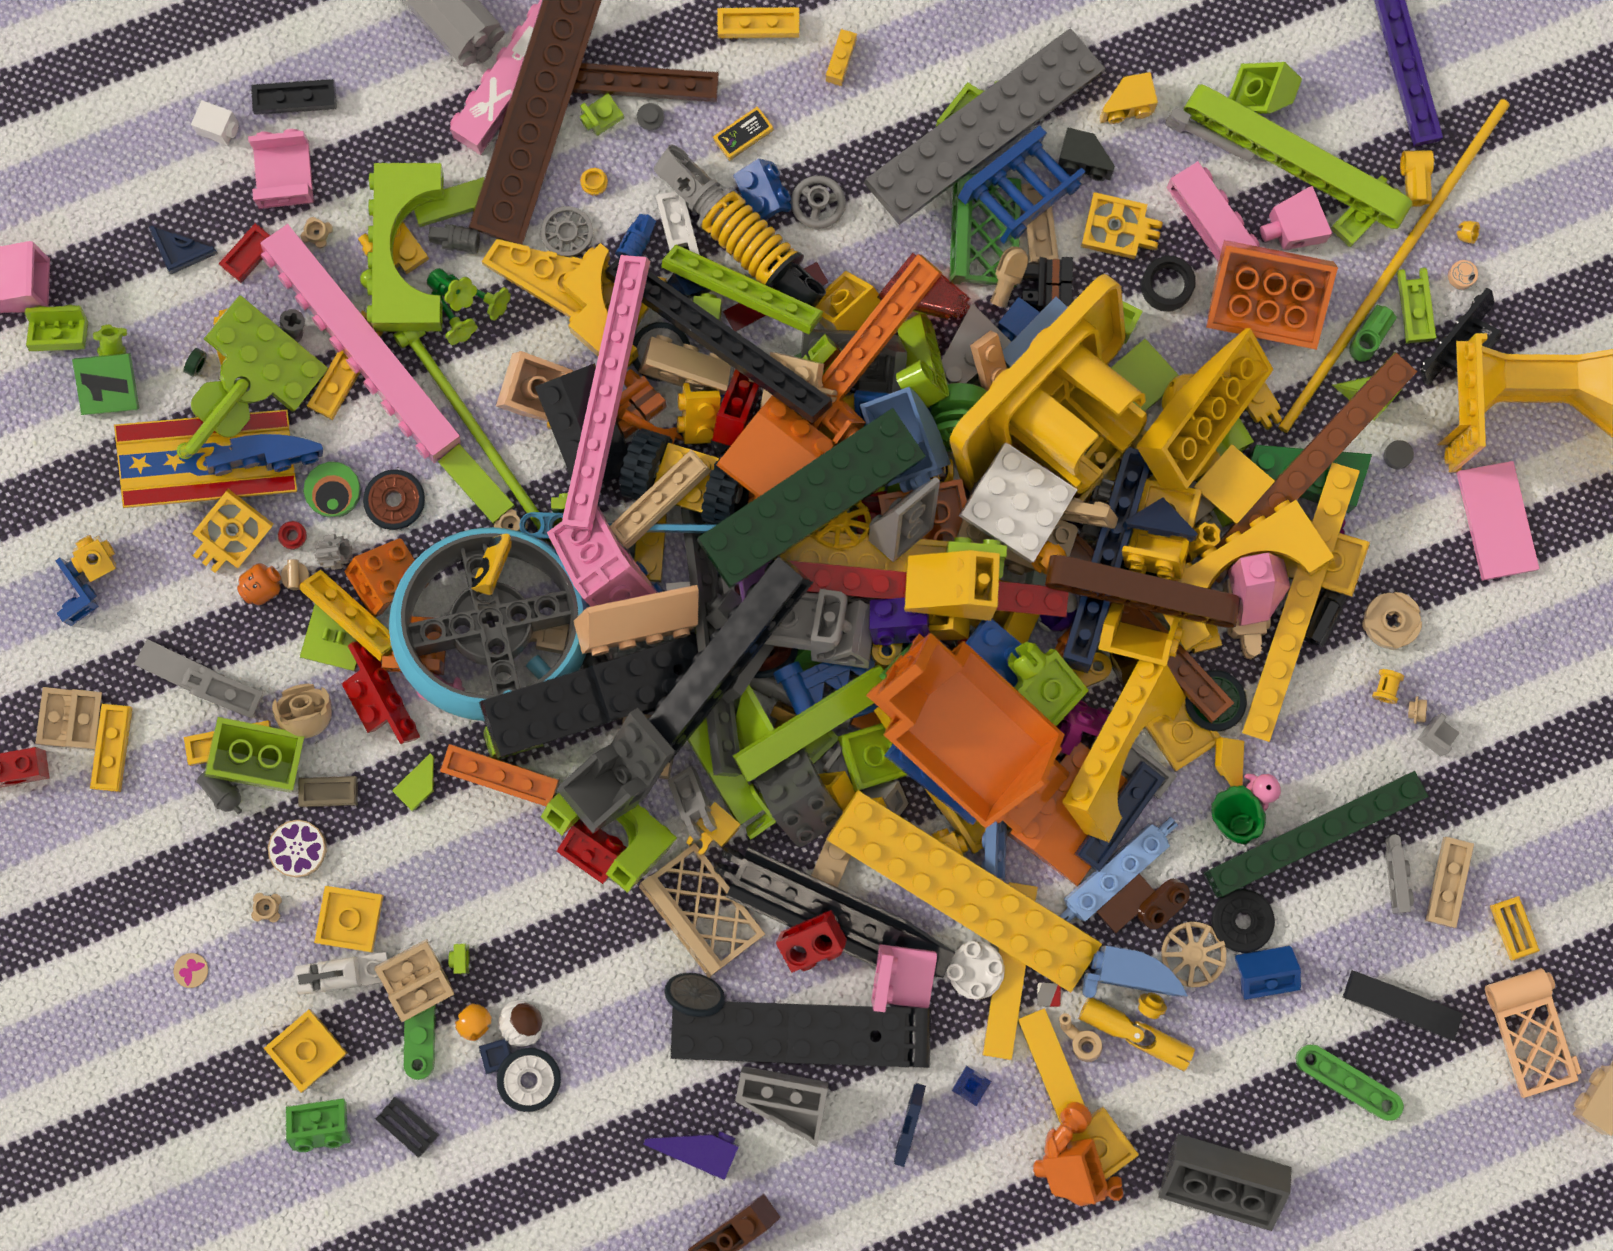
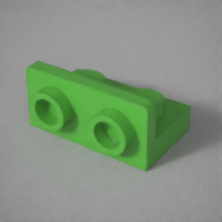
(317, 1125)

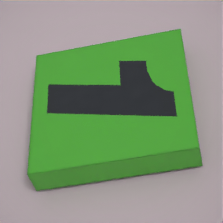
(105, 383)

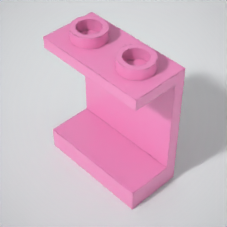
(282, 169)

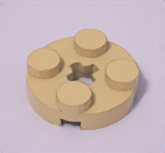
(1408, 618)

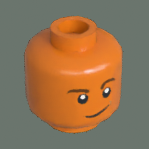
(259, 584)

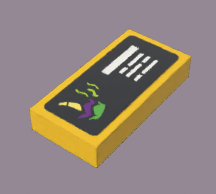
(743, 133)

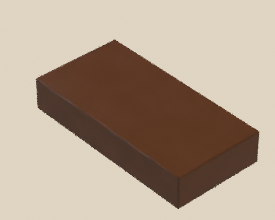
(1125, 903)

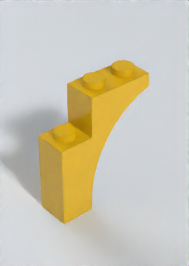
(586, 288)

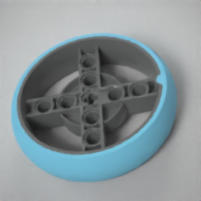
(411, 640)

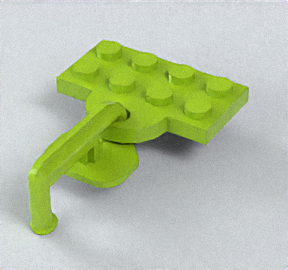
(263, 360)

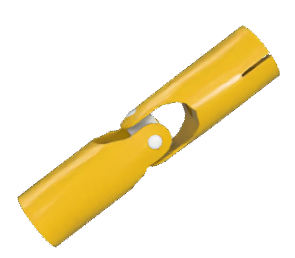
(1119, 1025)

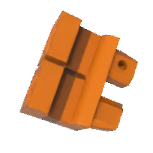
(643, 397)

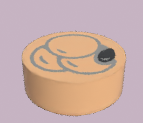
(1462, 274)

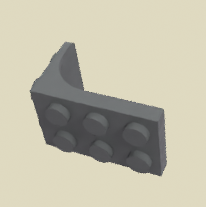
(799, 798)

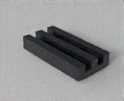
(381, 1118)

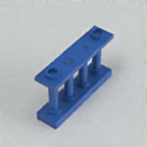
(1014, 159)

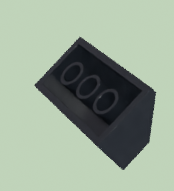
(565, 407)

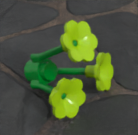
(460, 294)

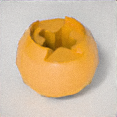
(1042, 560)
(473, 1022)

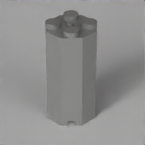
(460, 27)

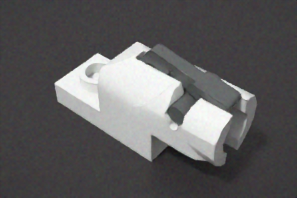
(339, 973)

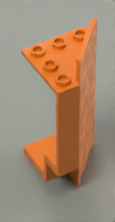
(971, 732)

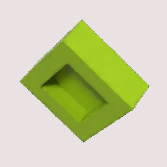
(459, 959)

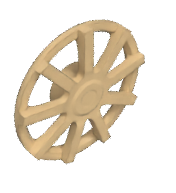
(1194, 953)

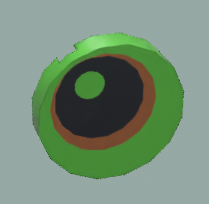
(332, 489)

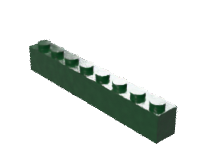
(1315, 834)

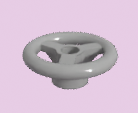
(818, 192)

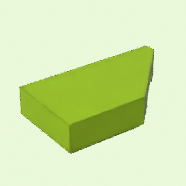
(417, 784)

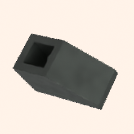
(1085, 151)

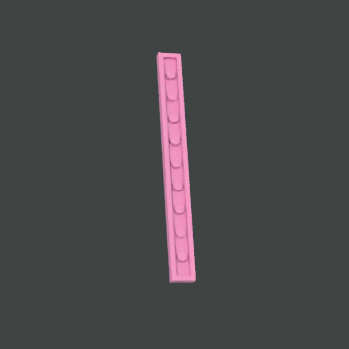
(605, 393)

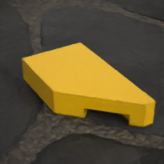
(1229, 760)

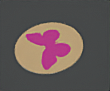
(190, 970)

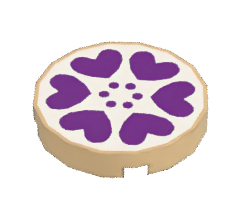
(297, 848)

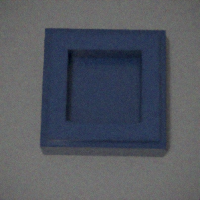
(494, 1054)

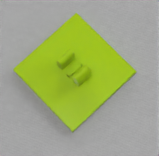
(327, 642)

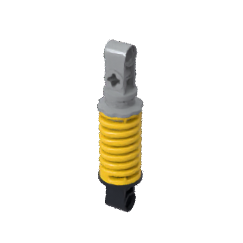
(739, 229)

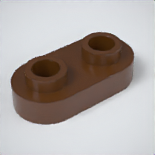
(1164, 903)

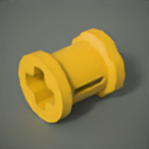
(1388, 686)

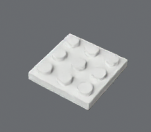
(1018, 502)

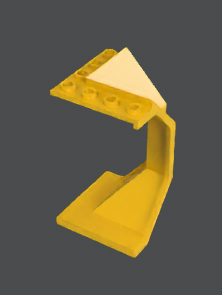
(1498, 377)

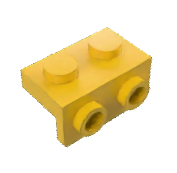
(698, 414)

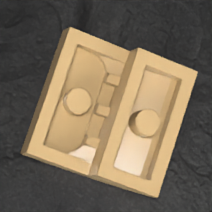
(68, 718)
(414, 980)

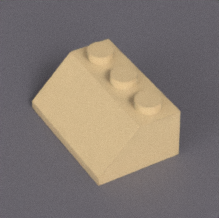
(684, 365)

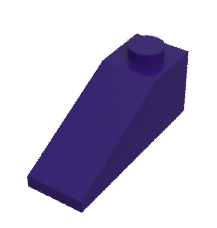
(703, 1151)

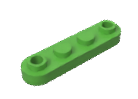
(420, 1043)
(1349, 1082)

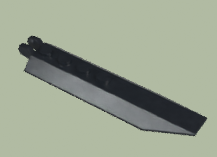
(796, 897)

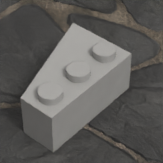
(958, 359)
(785, 1099)

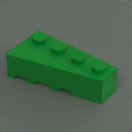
(1275, 460)

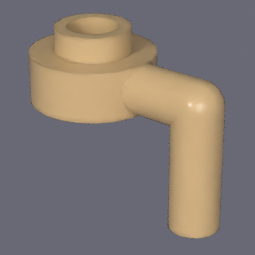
(1081, 1038)

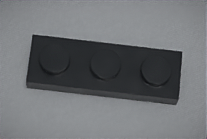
(293, 96)

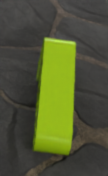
(924, 365)

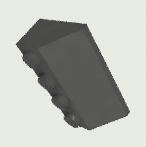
(1225, 1182)

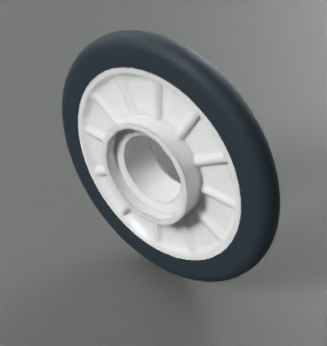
(525, 1061)

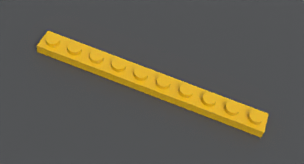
(1299, 608)

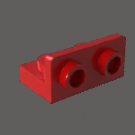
(590, 850)

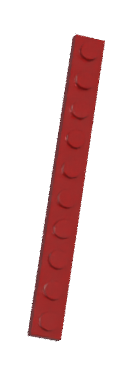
(892, 584)

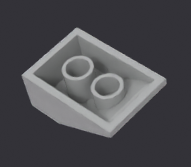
(905, 521)

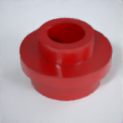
(286, 529)

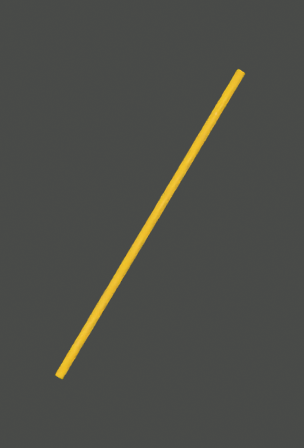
(1393, 266)

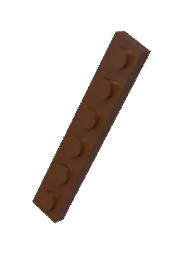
(647, 82)

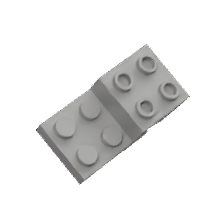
(828, 628)

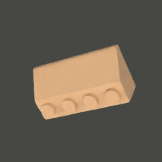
(637, 620)

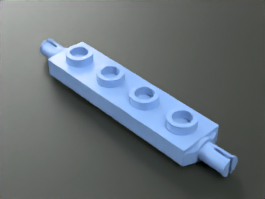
(1118, 871)

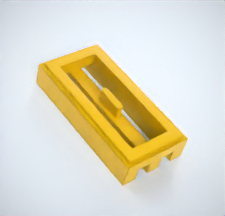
(1508, 943)

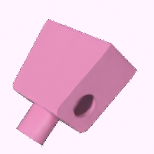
(1297, 222)

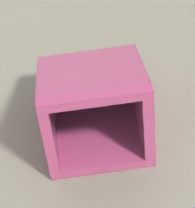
(23, 277)

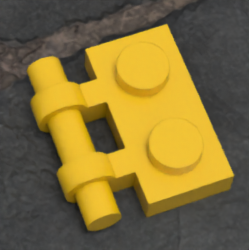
(406, 249)

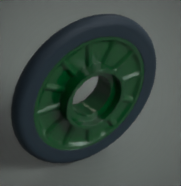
(1231, 716)

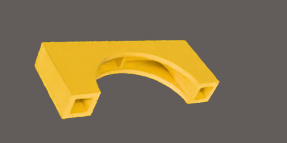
(1282, 534)
(1094, 792)

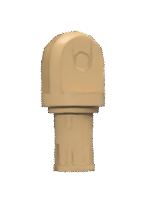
(1009, 273)

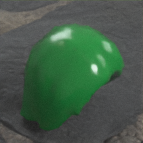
(1238, 814)

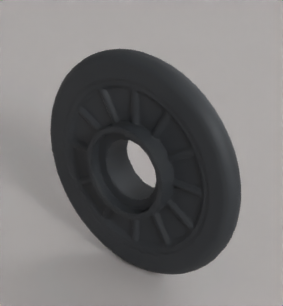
(1261, 920)

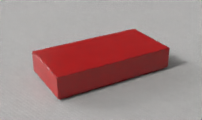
(245, 254)

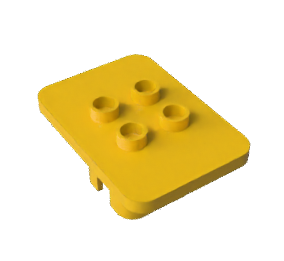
(1056, 377)

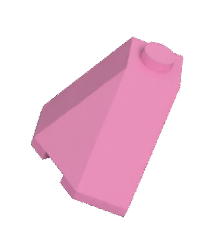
(1260, 584)

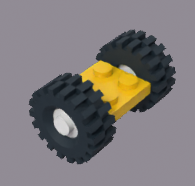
(654, 455)

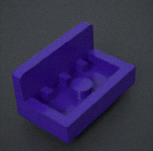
(893, 625)

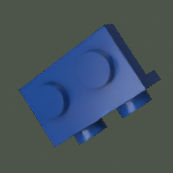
(763, 189)

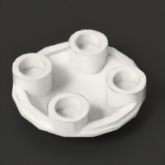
(976, 970)

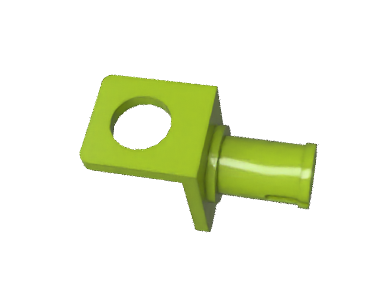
(766, 818)

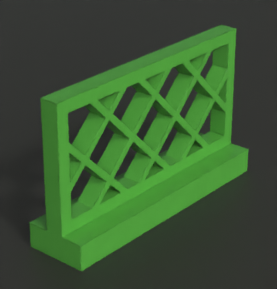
(961, 234)

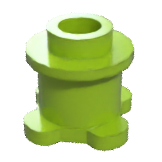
(110, 340)

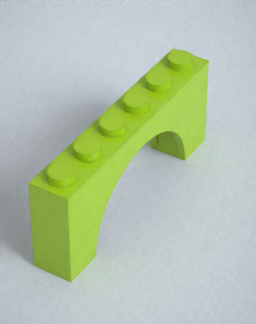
(397, 192)

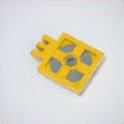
(1119, 226)
(230, 531)

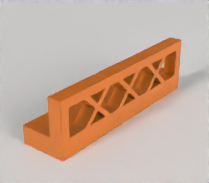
(499, 775)

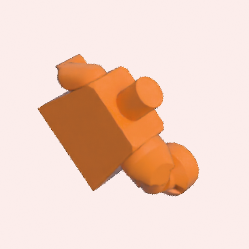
(1074, 1166)

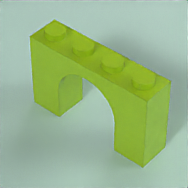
(646, 840)

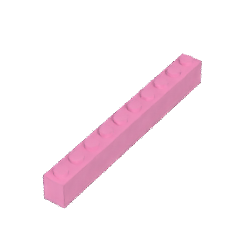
(360, 343)

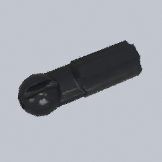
(1324, 617)

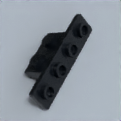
(1463, 330)

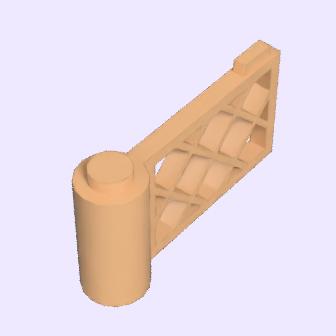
(1524, 994)

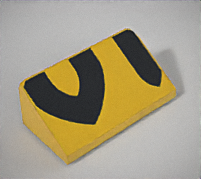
(492, 564)

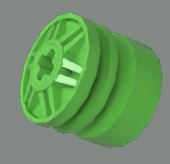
(952, 408)

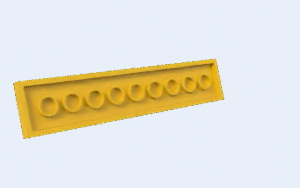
(964, 891)

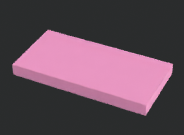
(1497, 520)

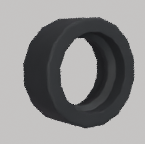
(1174, 263)

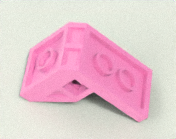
(599, 563)

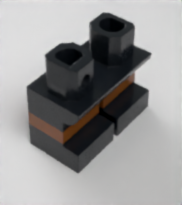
(1053, 280)

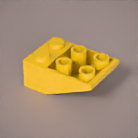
(953, 584)

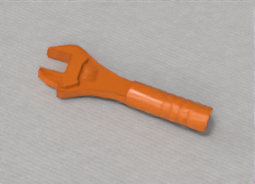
(640, 423)

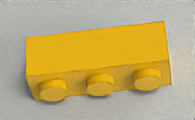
(841, 57)

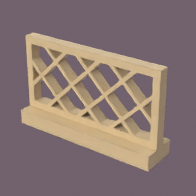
(682, 926)

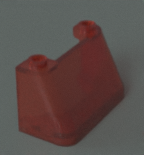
(941, 301)

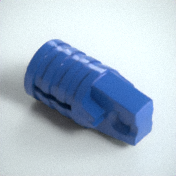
(637, 236)

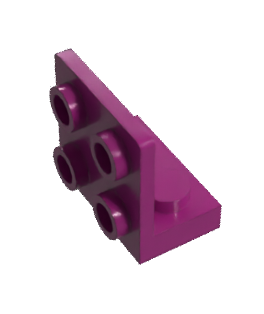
(1081, 719)

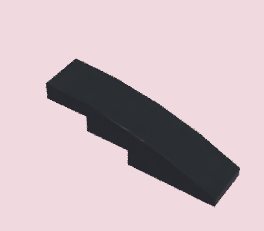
(1402, 1005)

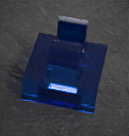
(971, 1085)

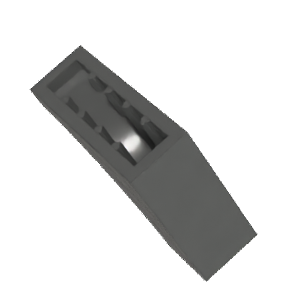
(718, 616)

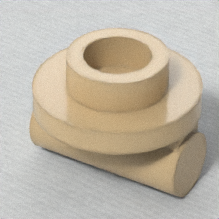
(294, 574)

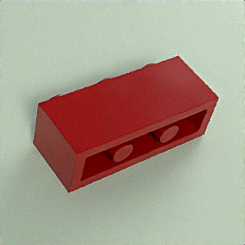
(736, 409)

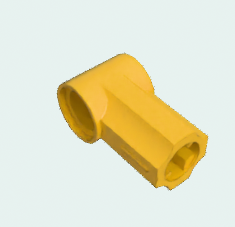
(1417, 169)
(1207, 538)

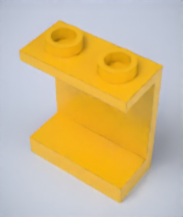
(1138, 641)

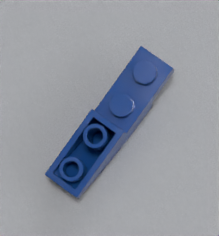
(275, 449)

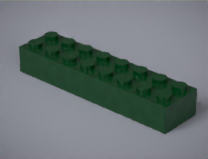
(811, 498)

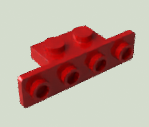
(376, 697)

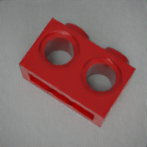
(807, 936)

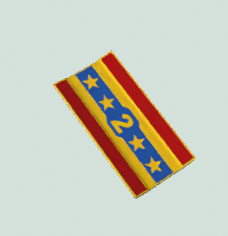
(156, 475)

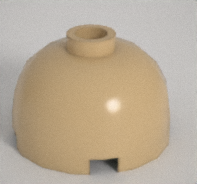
(303, 710)

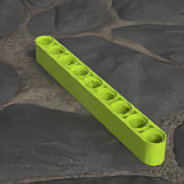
(1298, 156)

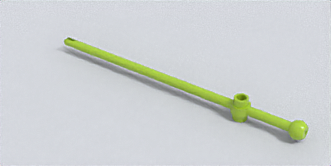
(412, 339)

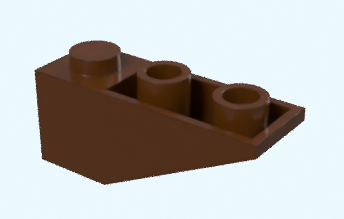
(740, 1228)

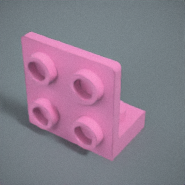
(903, 977)

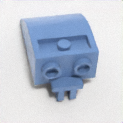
(922, 428)
(1131, 970)

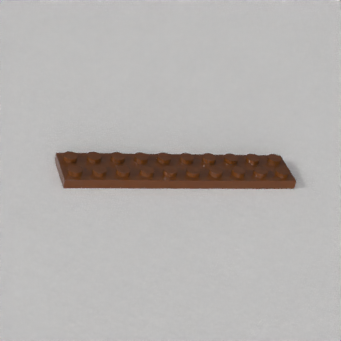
(533, 118)

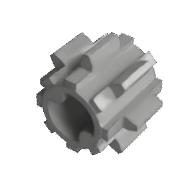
(333, 552)

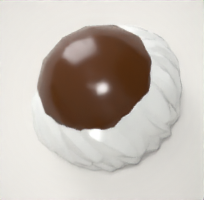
(520, 1023)

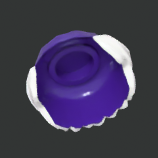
(1057, 624)

